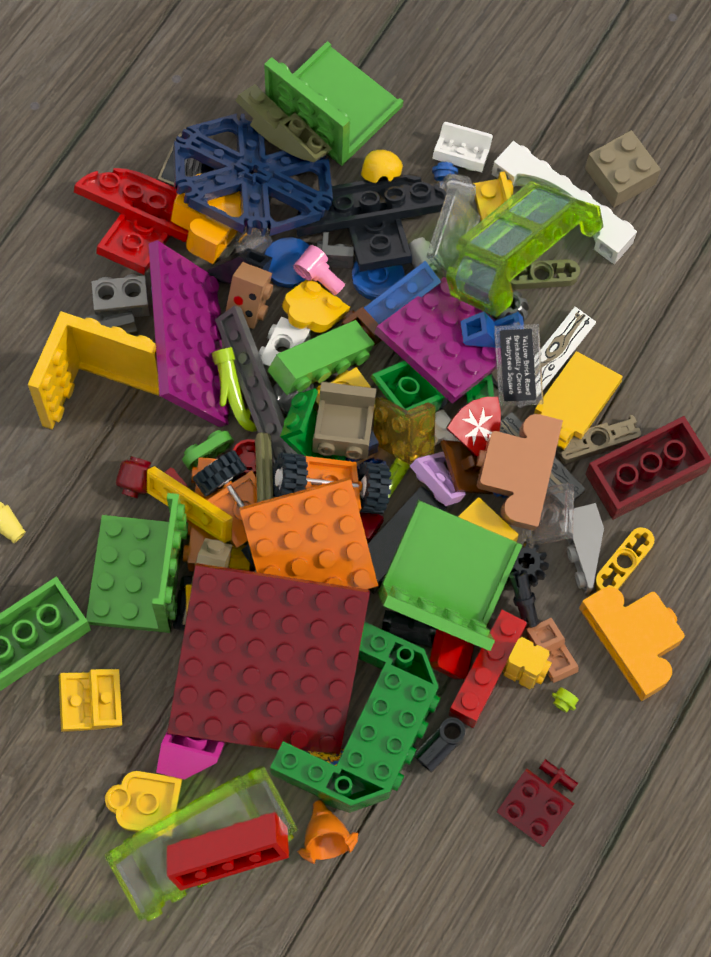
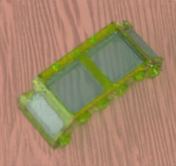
(513, 240)

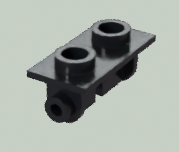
(408, 628)

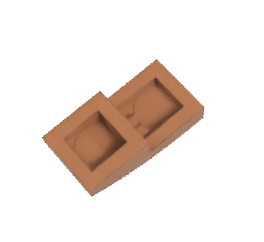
(549, 637)

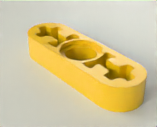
(630, 541)

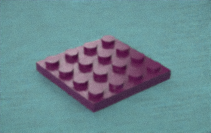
(431, 342)

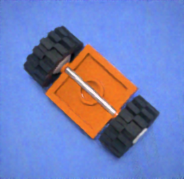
(302, 472)
(234, 494)

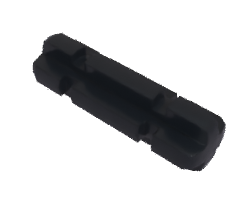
(181, 603)

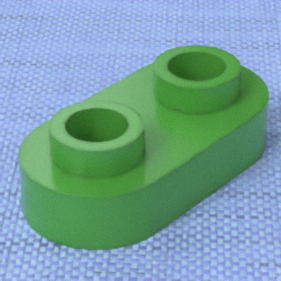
(214, 446)

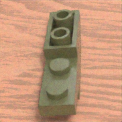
(283, 131)

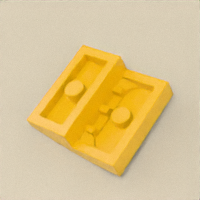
(90, 700)

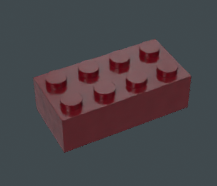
(648, 467)

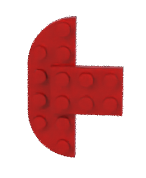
(144, 217)

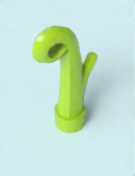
(230, 387)

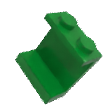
(301, 424)

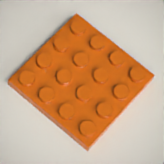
(311, 536)

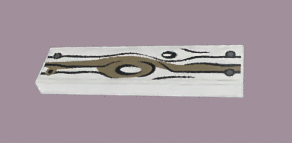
(564, 343)

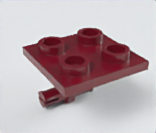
(536, 805)

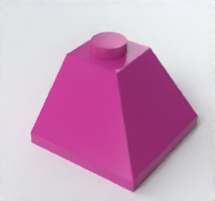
(187, 755)

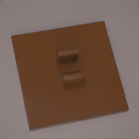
(462, 467)

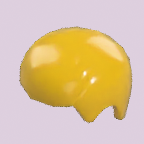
(379, 164)

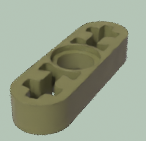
(549, 266)

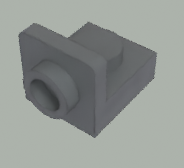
(338, 255)

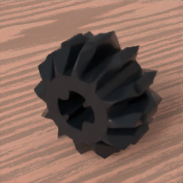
(535, 562)

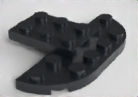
(375, 215)

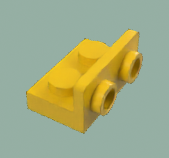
(492, 194)

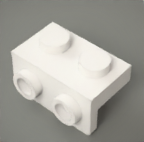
(463, 146)

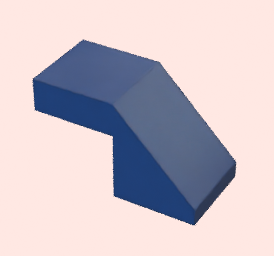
(480, 330)

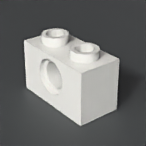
(282, 335)

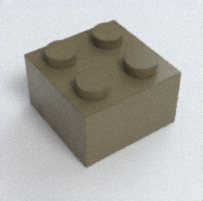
(622, 169)

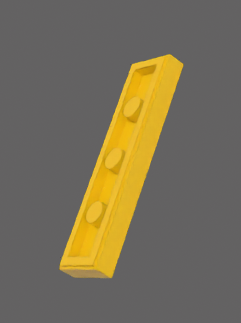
(196, 507)

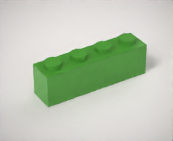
(321, 357)

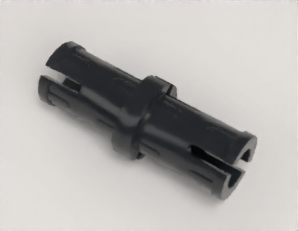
(524, 598)

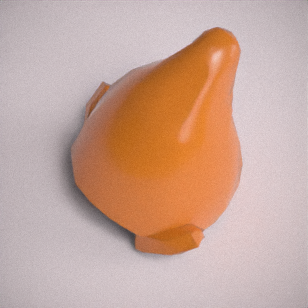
(326, 836)

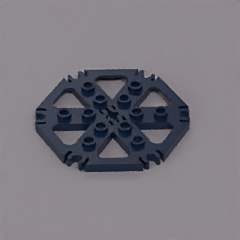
(235, 174)

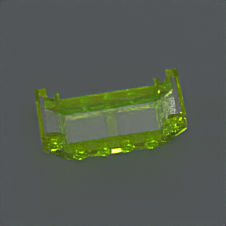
(142, 857)

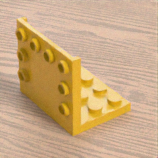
(92, 348)

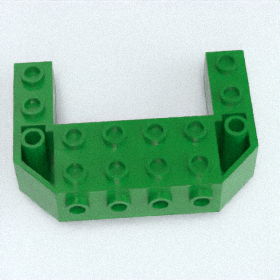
(382, 735)

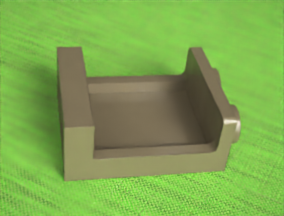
(344, 420)

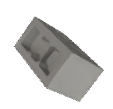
(120, 289)

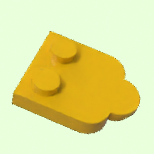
(313, 307)
(143, 799)

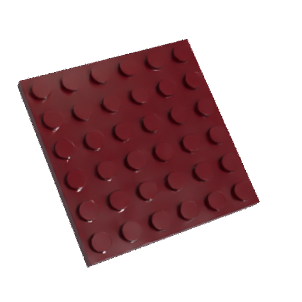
(267, 660)

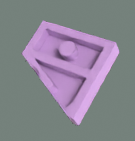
(434, 474)

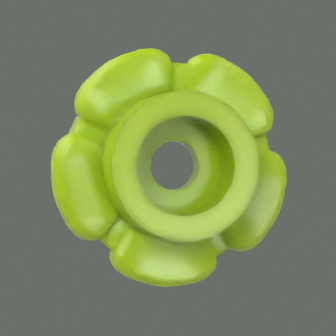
(564, 700)

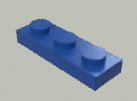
(414, 284)

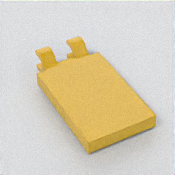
(578, 396)

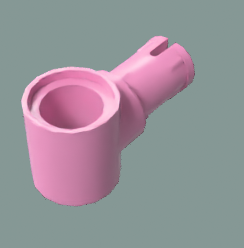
(313, 266)

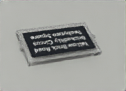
(519, 364)

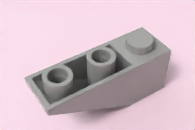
(585, 545)

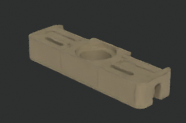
(615, 436)

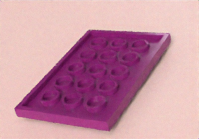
(186, 333)

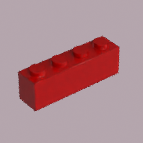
(487, 669)
(227, 851)

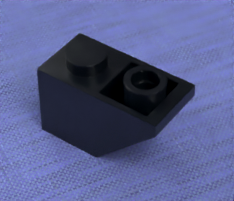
(225, 268)

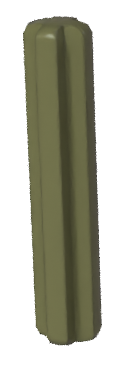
(264, 471)

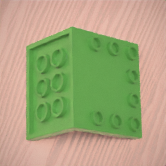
(332, 100)
(138, 571)
(449, 573)

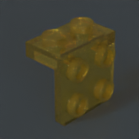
(404, 432)

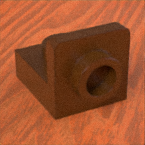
(365, 320)

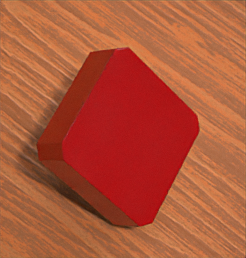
(451, 655)

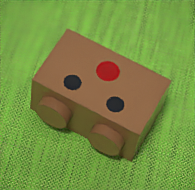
(250, 291)

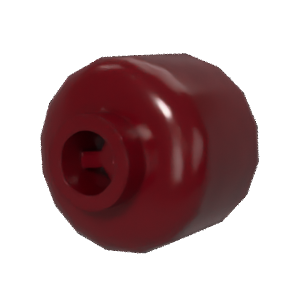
(133, 476)

